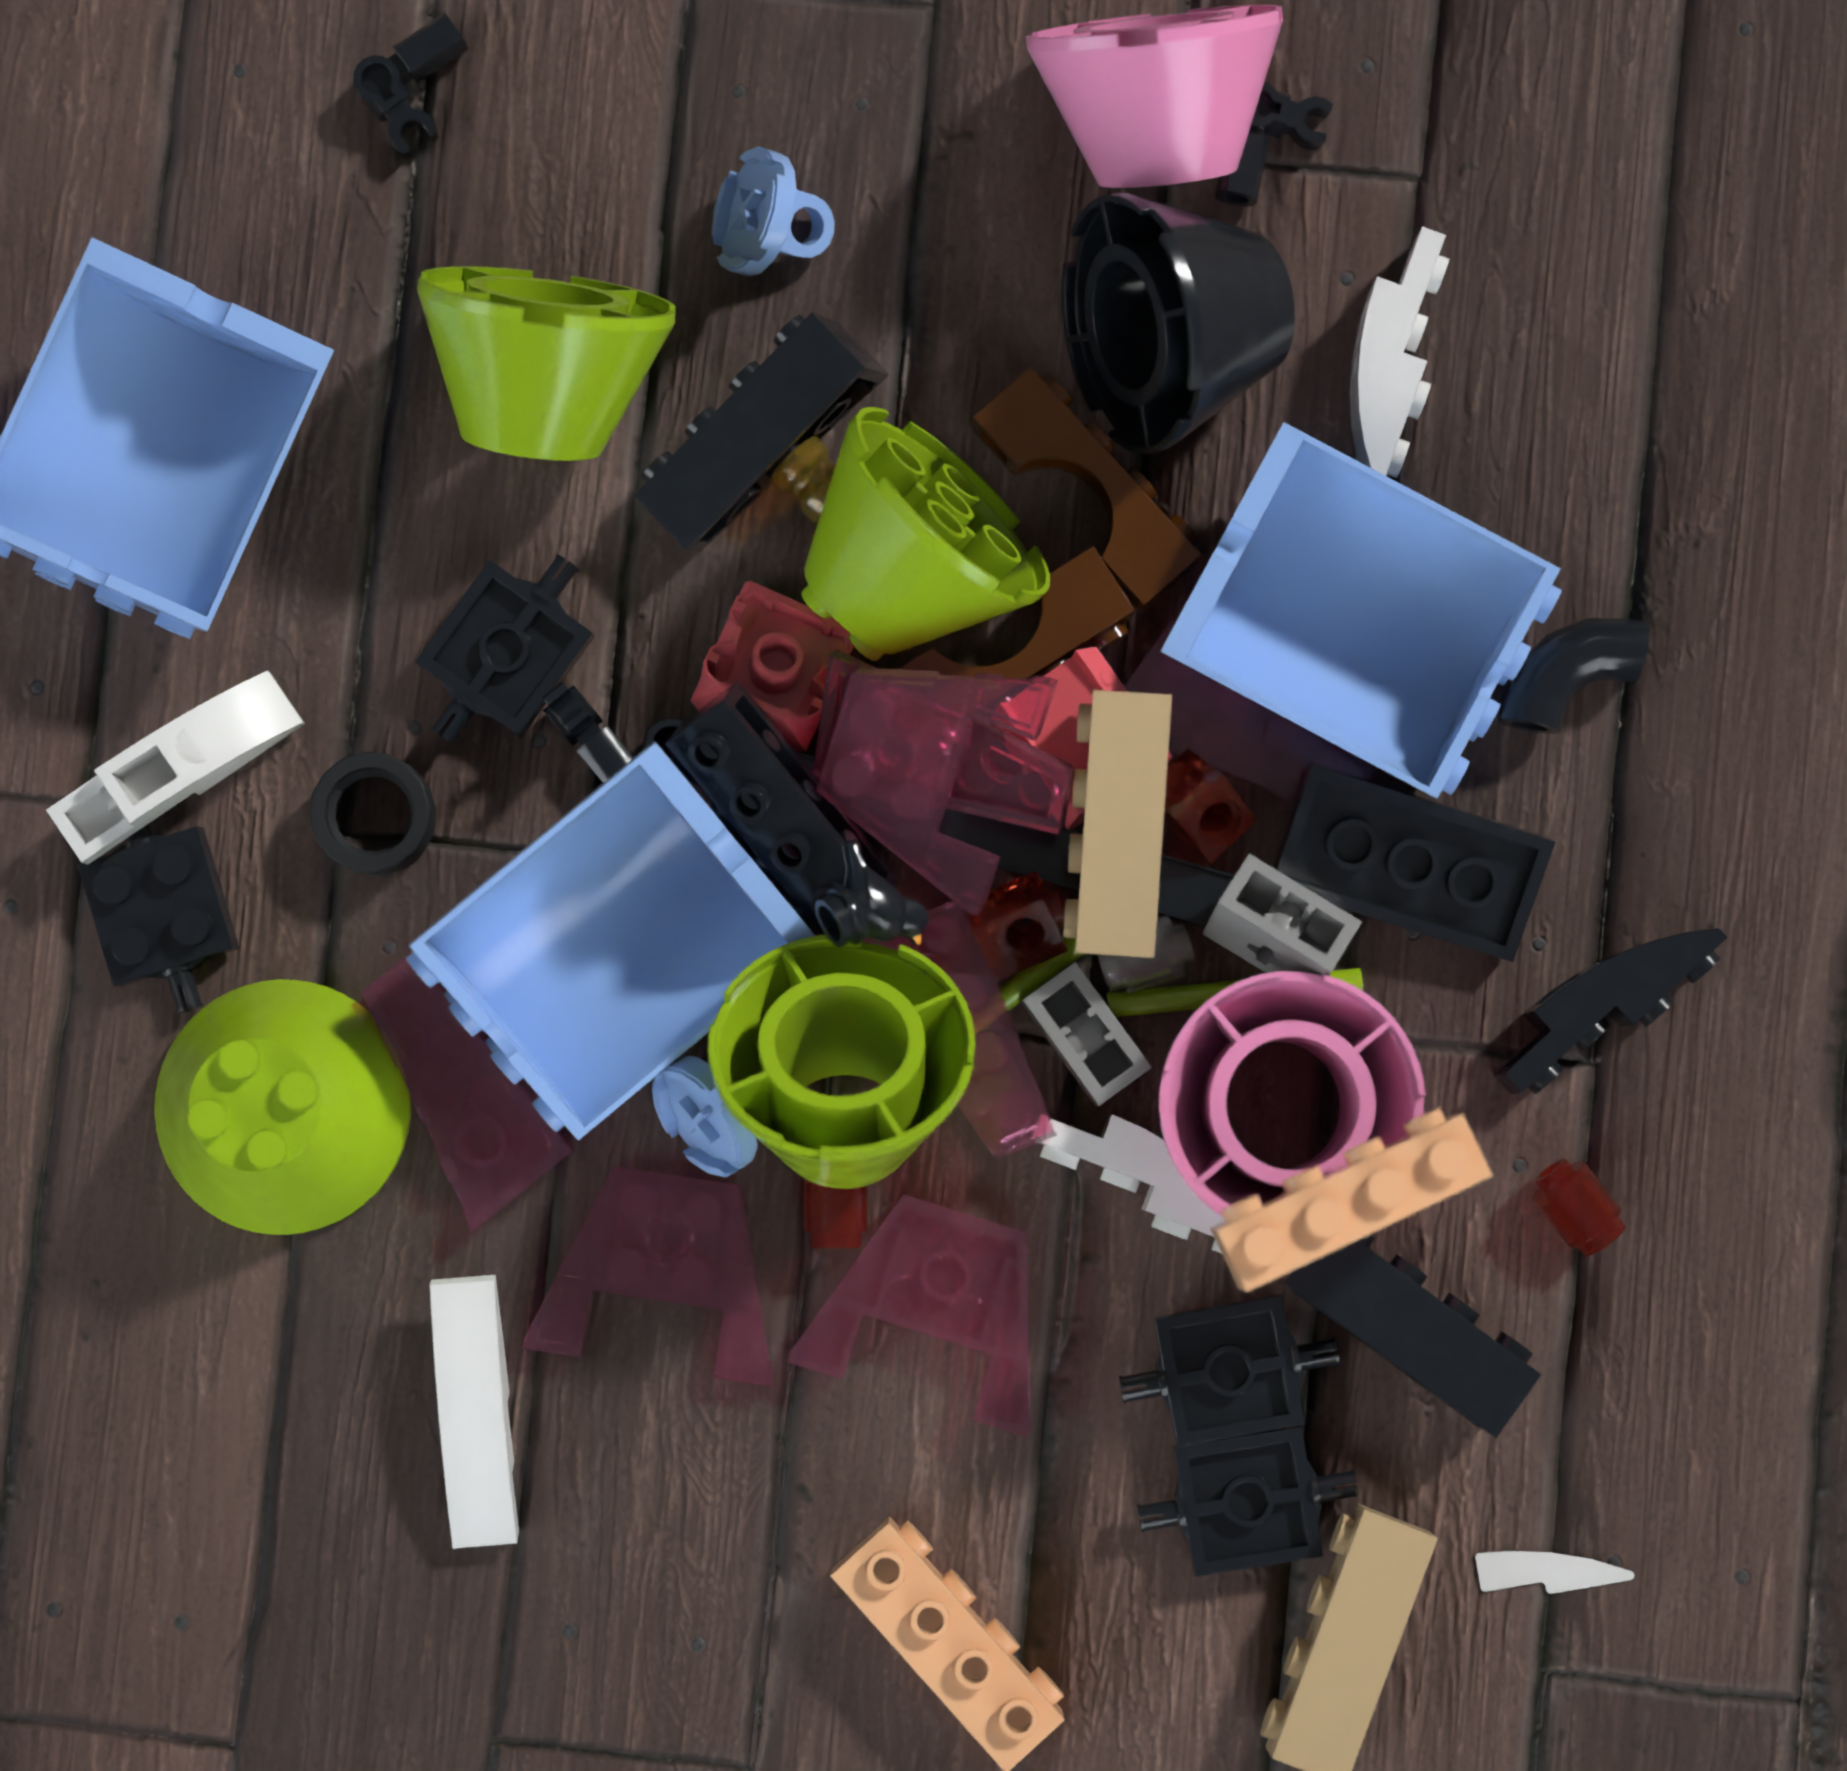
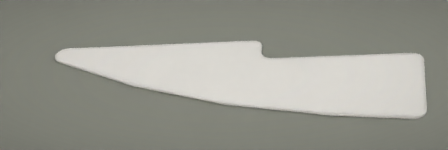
(1555, 1570)

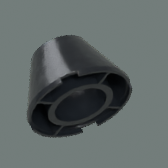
(1170, 316)

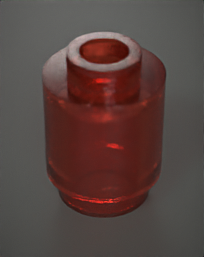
(1578, 1206)
(835, 1215)

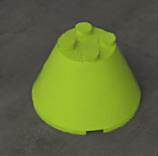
(913, 542)
(281, 1107)

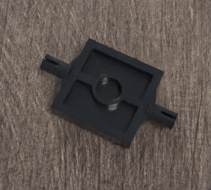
(505, 648)
(159, 910)
(1229, 1370)
(1247, 1501)

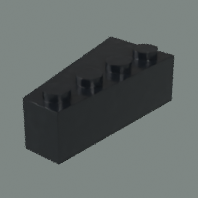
(764, 420)

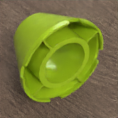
(540, 360)
(835, 1013)

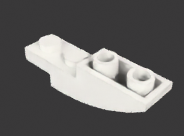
(1383, 378)
(173, 764)
(1133, 1157)

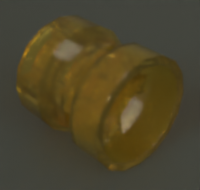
(807, 476)

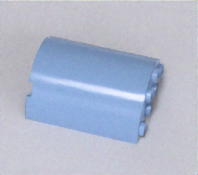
(150, 438)
(1363, 612)
(606, 942)

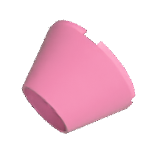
(1160, 92)
(1333, 1020)

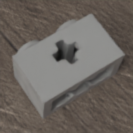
(1279, 922)
(1085, 1034)

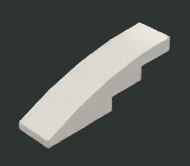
(473, 1411)

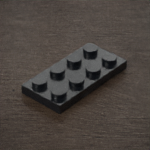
(1413, 861)

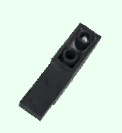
(1624, 985)

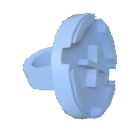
(757, 212)
(693, 1108)

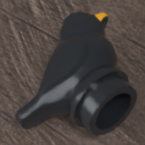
(868, 906)

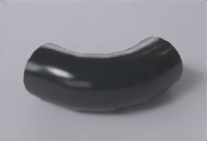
(1566, 663)

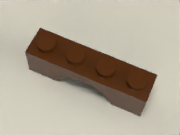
(1035, 430)
(1076, 612)

